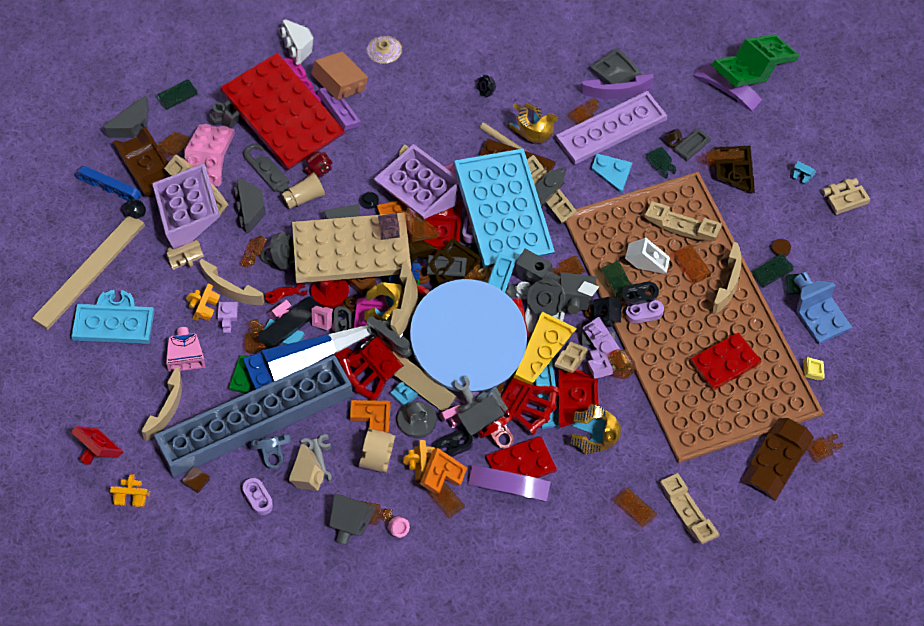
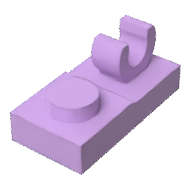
(601, 337)

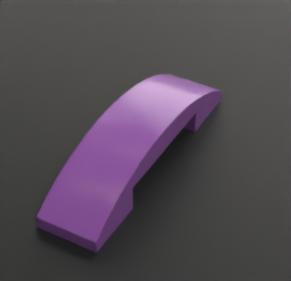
(617, 91)
(744, 94)
(509, 482)

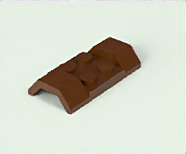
(143, 160)
(778, 457)

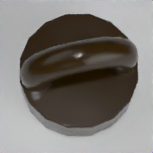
(671, 136)

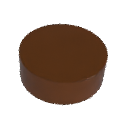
(780, 247)

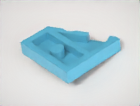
(612, 170)

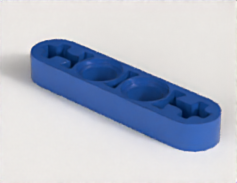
(107, 183)

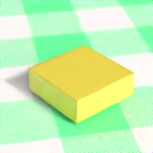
(813, 368)

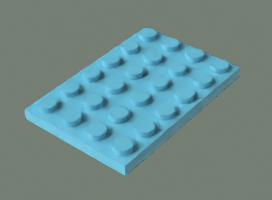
(503, 206)

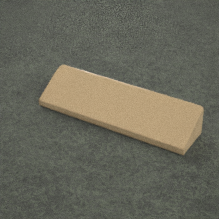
(424, 385)

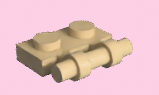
(846, 200)

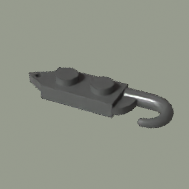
(267, 170)
(550, 184)

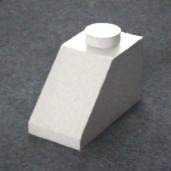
(647, 256)

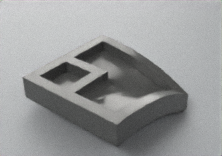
(615, 68)

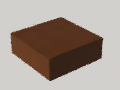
(196, 479)

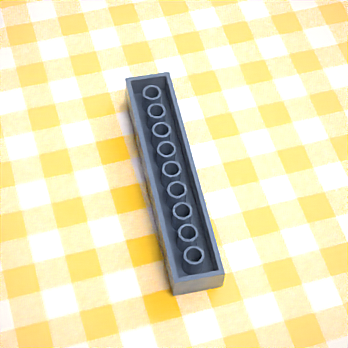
(253, 415)

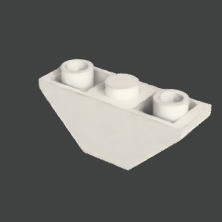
(297, 40)

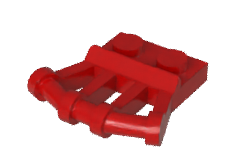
(380, 360)
(518, 396)

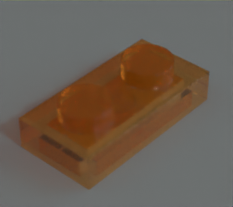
(714, 155)
(692, 264)
(635, 507)

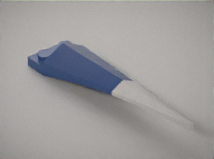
(289, 358)

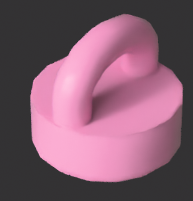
(398, 527)

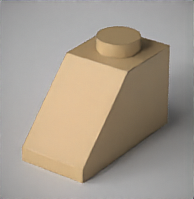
(307, 472)

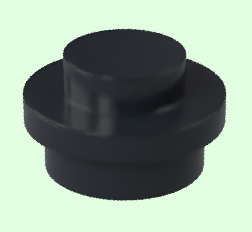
(369, 200)

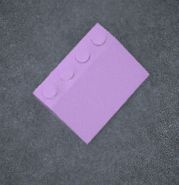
(420, 183)
(186, 204)

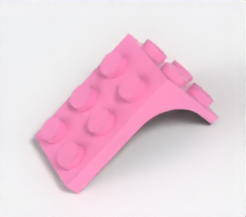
(209, 148)

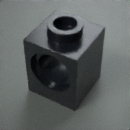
(608, 310)

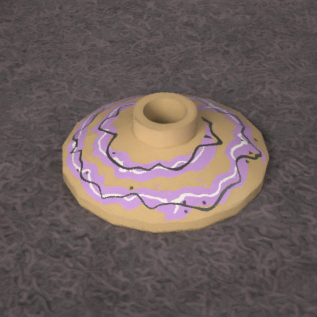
(384, 54)

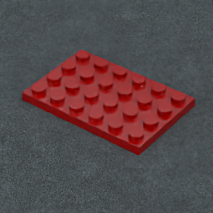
(282, 111)

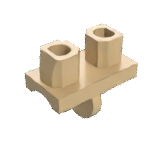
(184, 254)

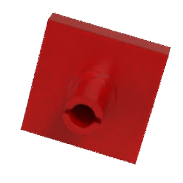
(96, 443)

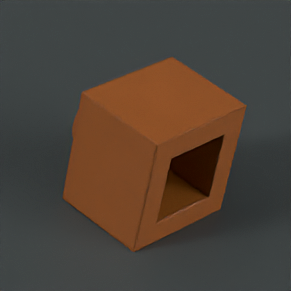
(362, 286)

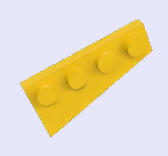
(543, 345)

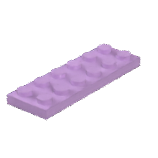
(611, 127)

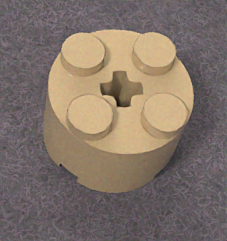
(377, 450)

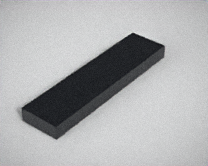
(289, 323)

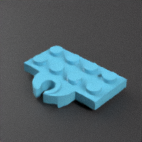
(113, 320)

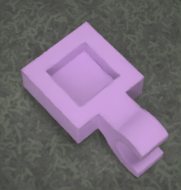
(227, 313)
(599, 366)

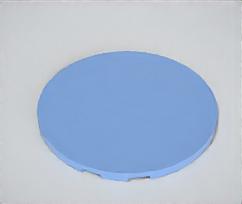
(468, 332)

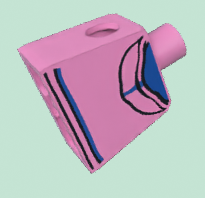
(184, 351)

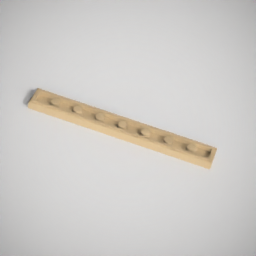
(88, 272)

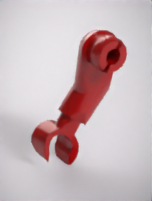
(281, 292)

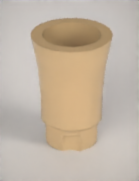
(303, 192)

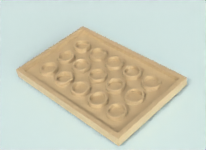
(347, 249)

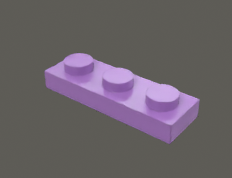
(340, 110)

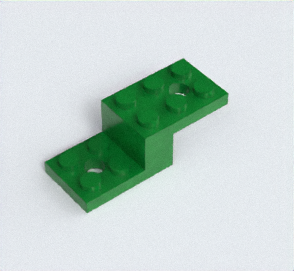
(755, 60)

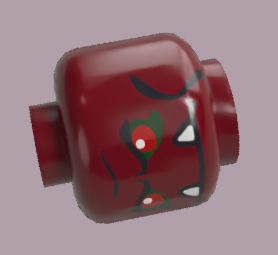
(319, 164)

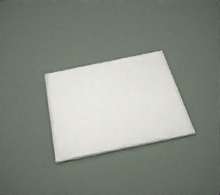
(588, 288)

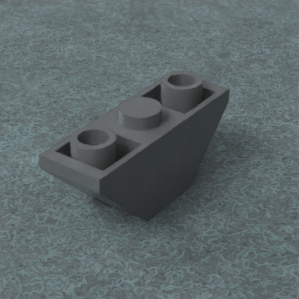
(129, 121)
(250, 204)

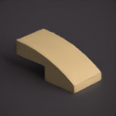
(571, 357)

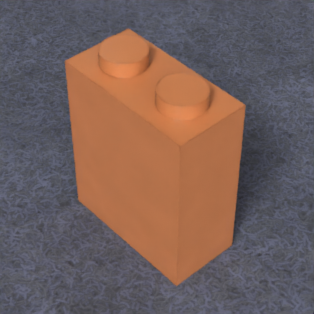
(339, 75)

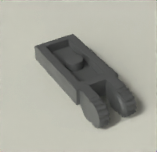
(389, 337)

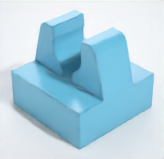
(801, 168)
(403, 394)

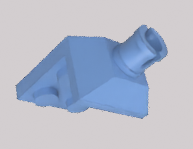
(819, 309)

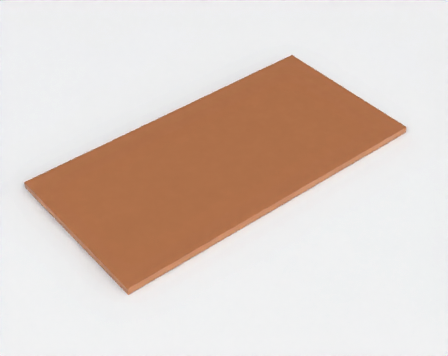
(685, 406)

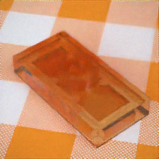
(173, 143)
(446, 500)

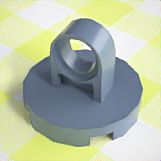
(272, 445)

